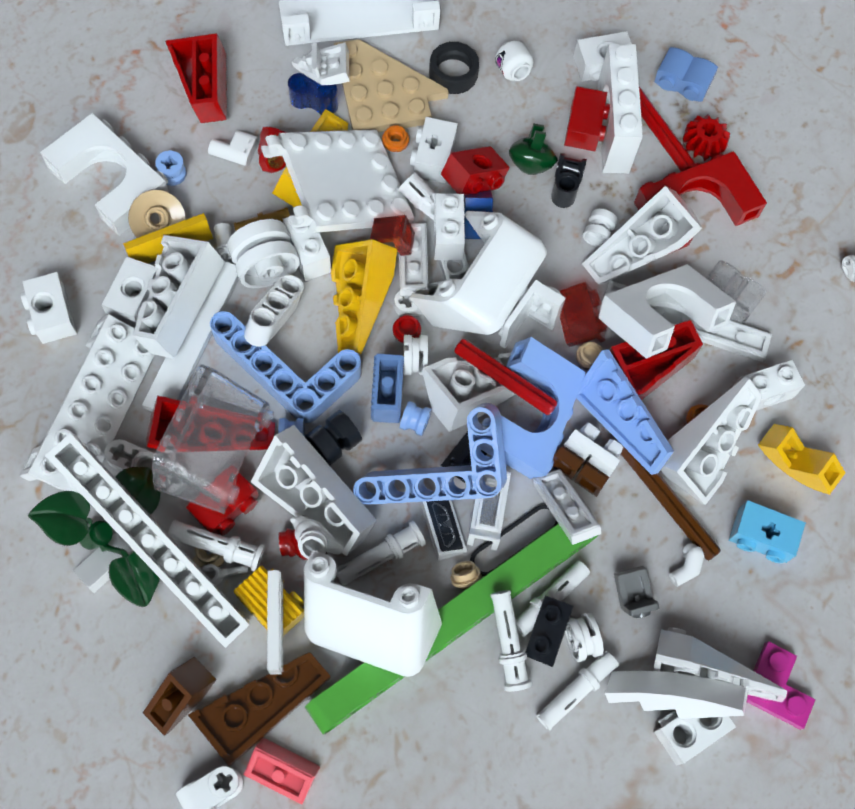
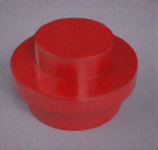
(406, 326)

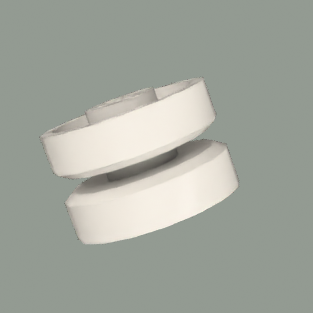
(262, 253)

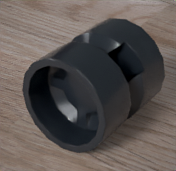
(334, 437)

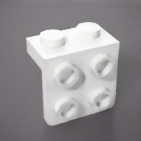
(537, 302)

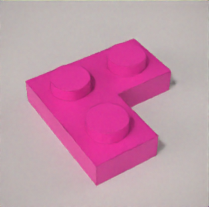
(776, 666)

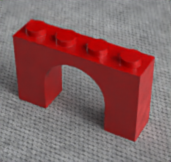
(721, 177)

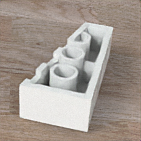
(308, 486)

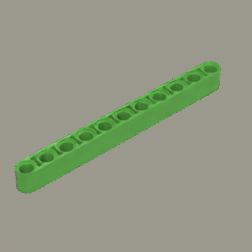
(457, 618)

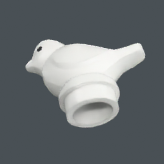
(314, 536)

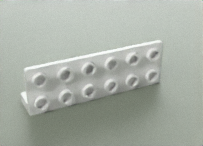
(349, 19)
(95, 399)

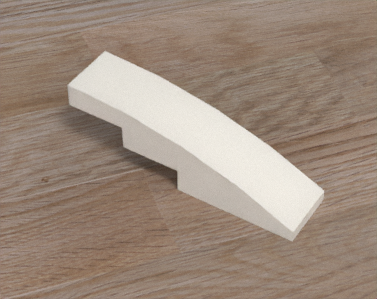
(685, 693)

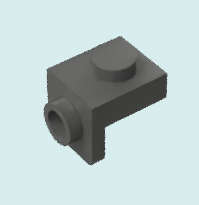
(635, 592)

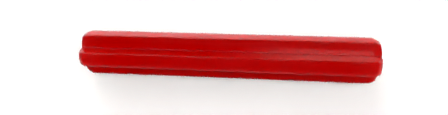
(664, 133)
(505, 377)

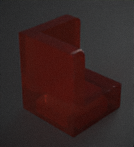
(395, 230)

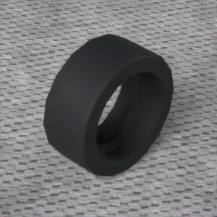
(454, 51)

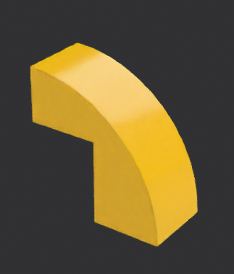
(806, 465)

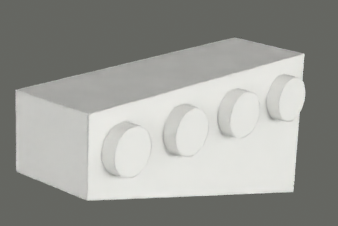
(176, 293)

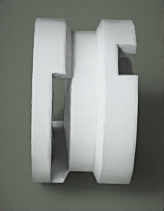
(411, 354)
(584, 637)

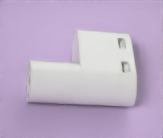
(239, 150)

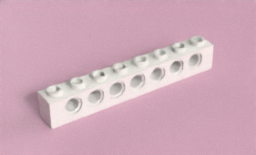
(148, 539)

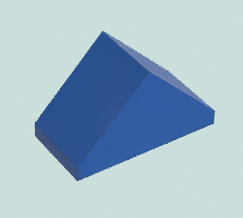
(476, 202)

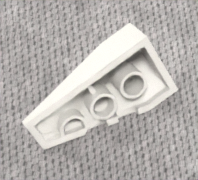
(652, 232)
(459, 388)
(693, 657)

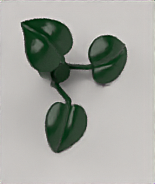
(66, 523)

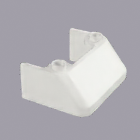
(492, 282)

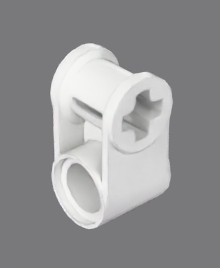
(205, 791)

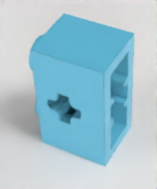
(782, 530)

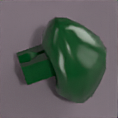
(532, 154)

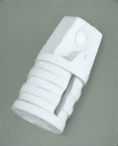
(424, 204)

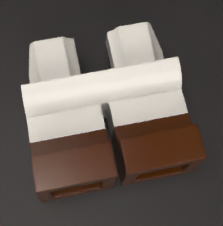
(600, 460)

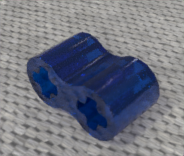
(310, 94)

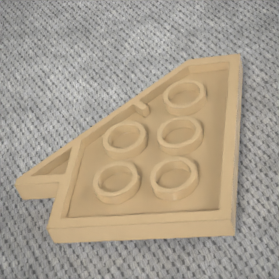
(386, 91)

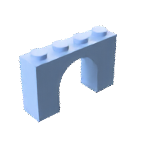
(534, 451)

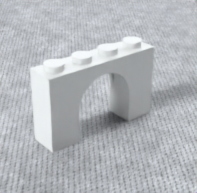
(624, 129)
(96, 142)
(684, 289)

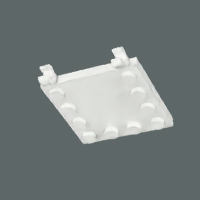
(339, 178)

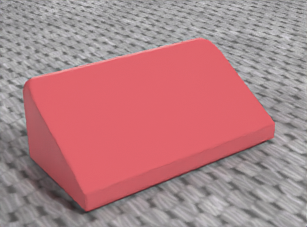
(281, 770)

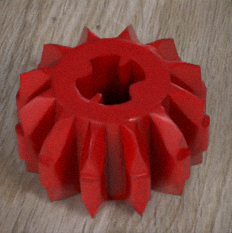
(706, 137)

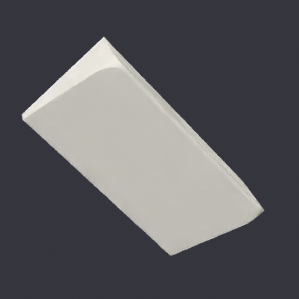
(95, 568)

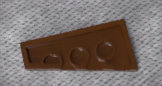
(249, 714)

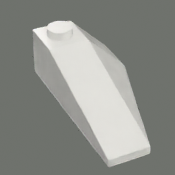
(709, 440)

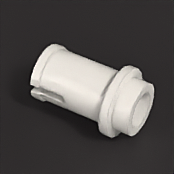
(222, 235)

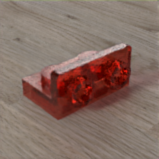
(581, 315)

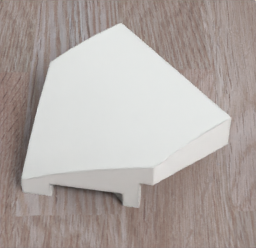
(325, 65)

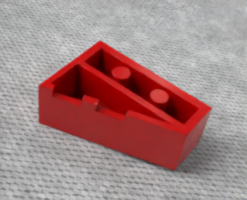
(203, 74)
(651, 372)

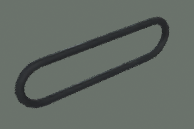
(506, 530)

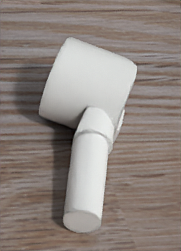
(225, 572)

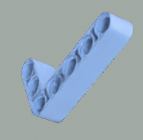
(281, 373)
(443, 476)

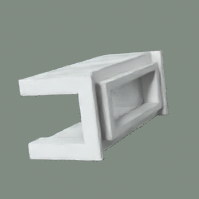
(489, 514)

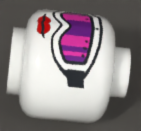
(514, 60)

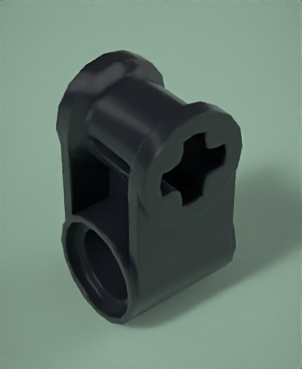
(568, 177)

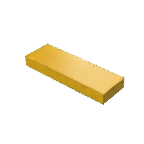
(149, 246)

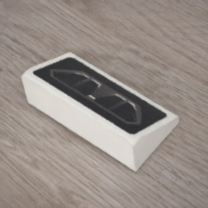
(443, 528)

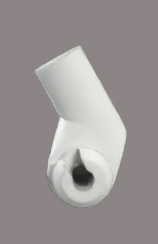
(692, 567)

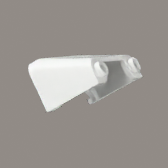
(365, 627)

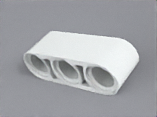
(273, 310)

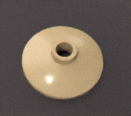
(150, 202)

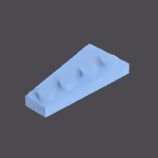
(621, 411)

